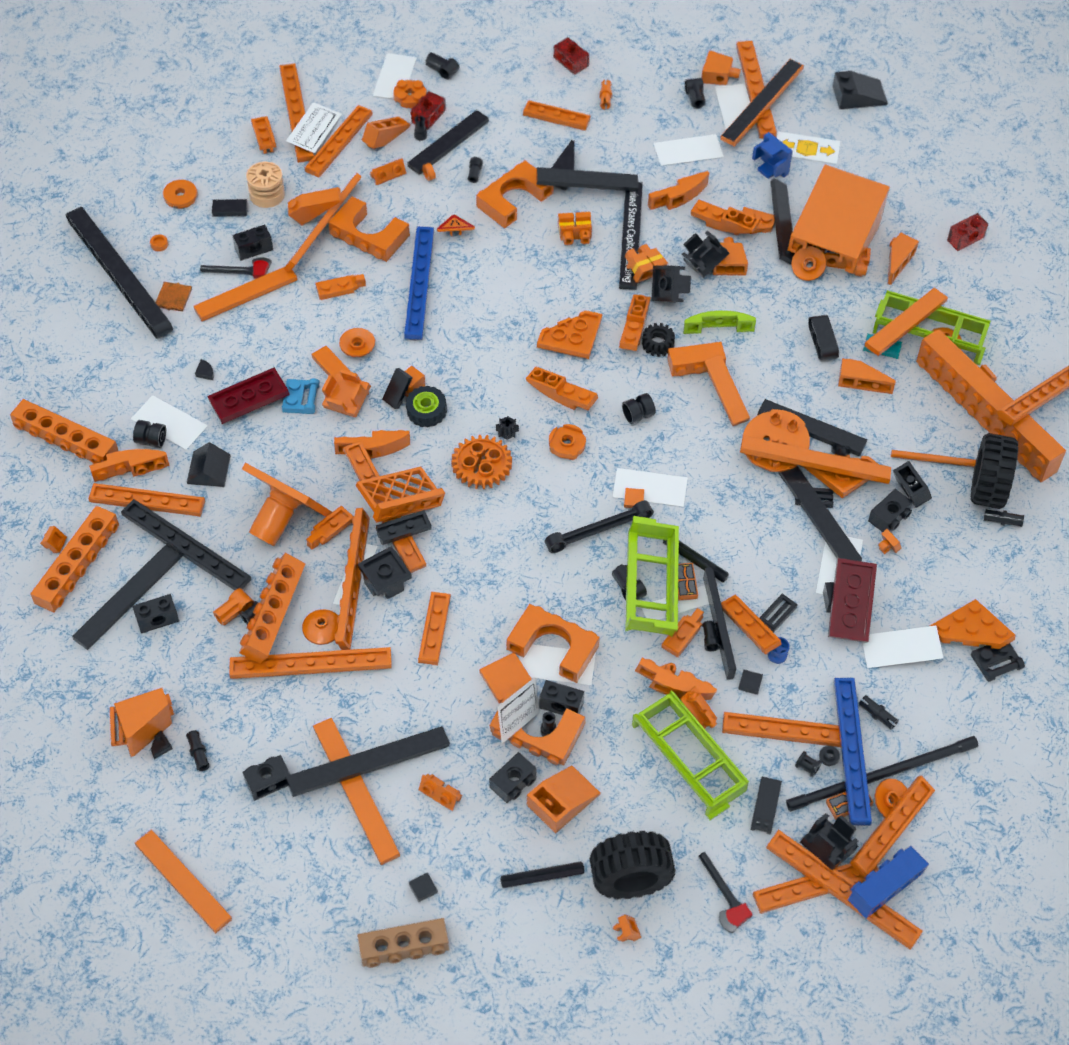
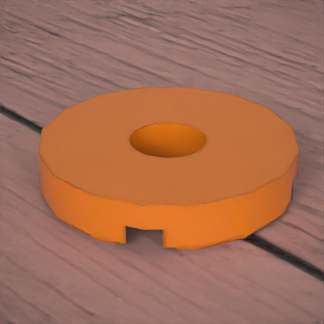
(180, 186)

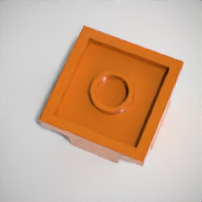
(345, 393)

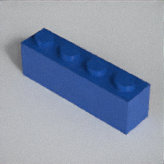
(888, 881)

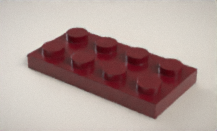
(248, 395)
(852, 600)

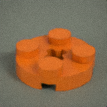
(409, 86)
(563, 450)

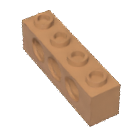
(410, 933)

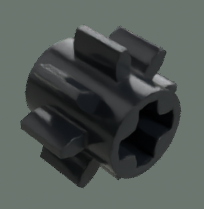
(507, 428)

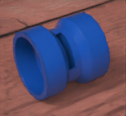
(780, 653)

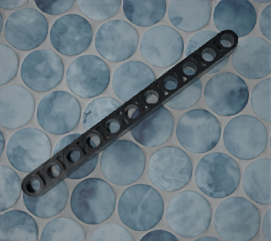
(119, 272)

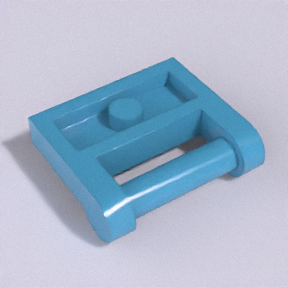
(294, 401)

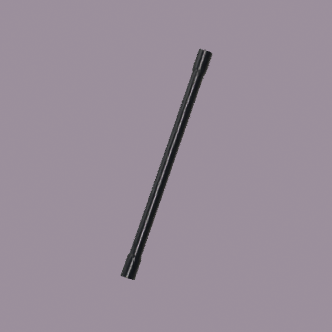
(958, 747)

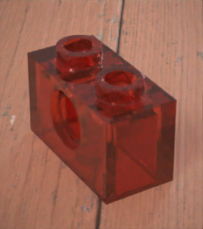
(571, 55)
(429, 106)
(967, 231)

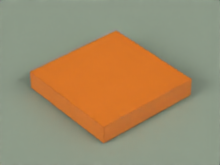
(503, 673)

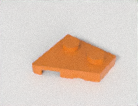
(766, 220)

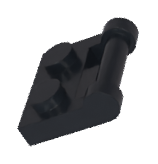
(987, 657)

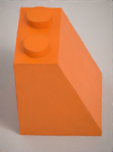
(143, 718)

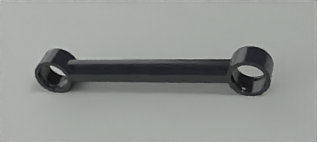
(557, 542)

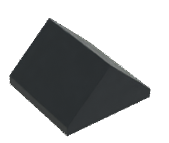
(209, 466)

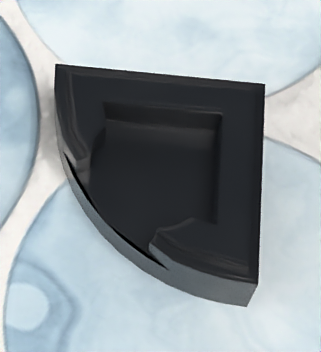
(204, 370)
(840, 449)
(160, 745)

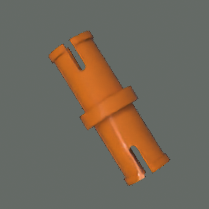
(605, 94)

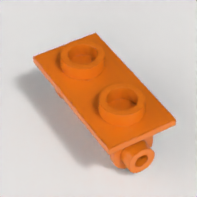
(388, 171)
(699, 708)
(434, 789)

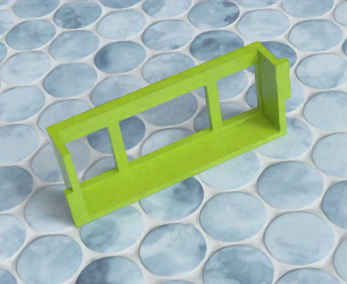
(942, 315)
(649, 528)
(718, 804)

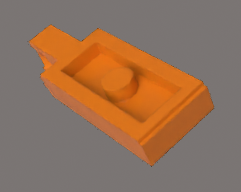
(339, 286)
(329, 527)
(687, 629)

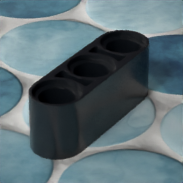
(823, 337)

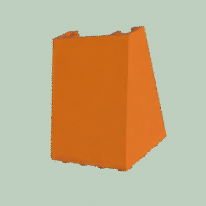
(841, 215)

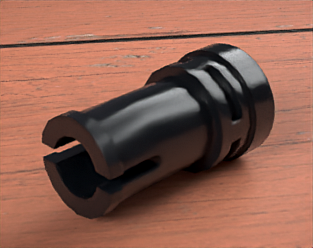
(420, 130)
(475, 167)
(711, 640)
(548, 724)

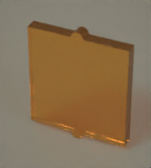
(173, 296)

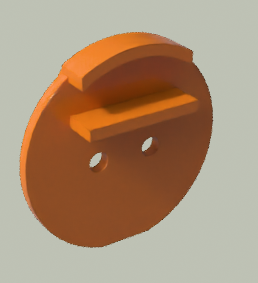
(781, 428)

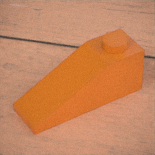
(383, 131)
(312, 204)
(901, 252)
(861, 376)

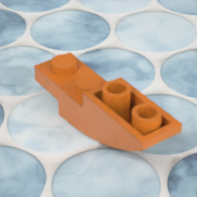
(683, 192)
(725, 220)
(635, 322)
(560, 390)
(379, 445)
(134, 460)
(665, 680)

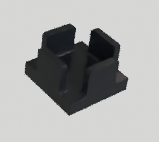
(704, 254)
(668, 283)
(385, 573)
(831, 841)

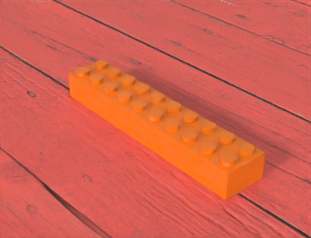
(984, 399)

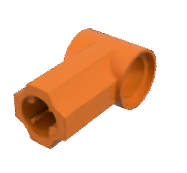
(237, 602)

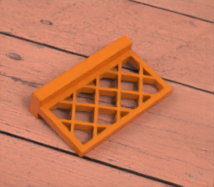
(405, 504)

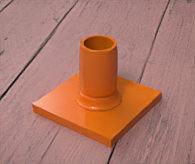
(278, 507)

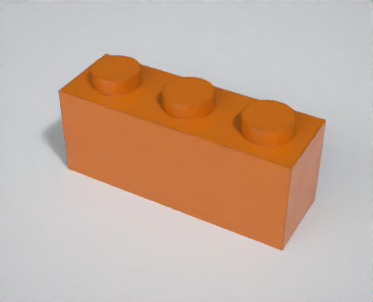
(691, 358)

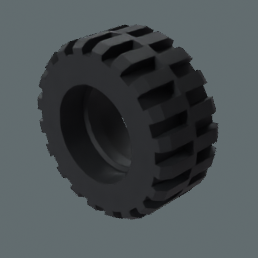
(994, 471)
(632, 865)

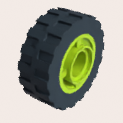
(424, 415)

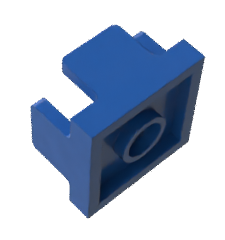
(775, 155)

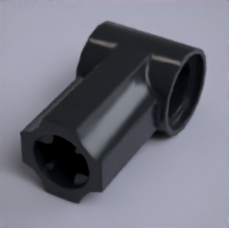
(445, 67)
(694, 89)
(620, 576)

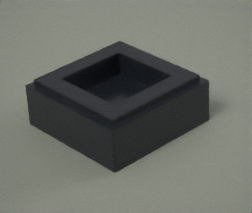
(750, 681)
(422, 887)

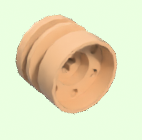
(265, 184)

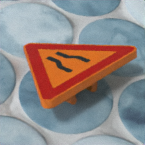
(455, 223)

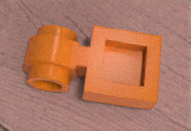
(862, 266)

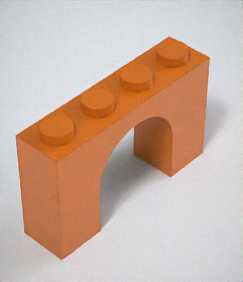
(520, 177)
(379, 244)
(538, 622)
(556, 745)

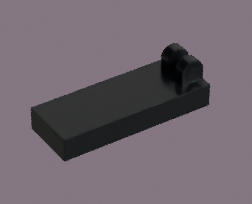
(403, 527)
(766, 804)

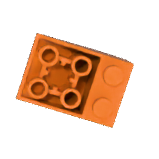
(561, 797)

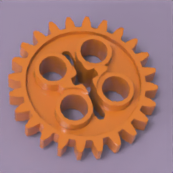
(491, 469)

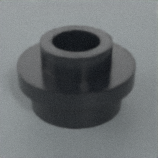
(826, 760)

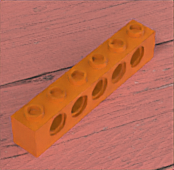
(62, 432)
(77, 547)
(272, 608)

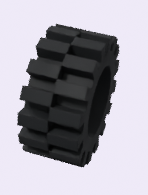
(658, 331)

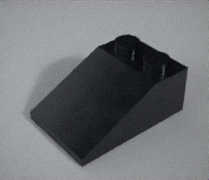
(857, 90)

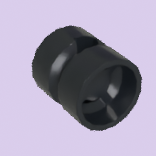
(638, 408)
(151, 434)

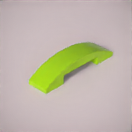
(720, 318)

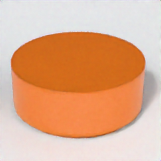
(428, 171)
(159, 242)

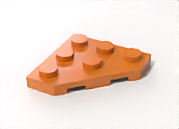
(572, 335)
(840, 483)
(974, 626)

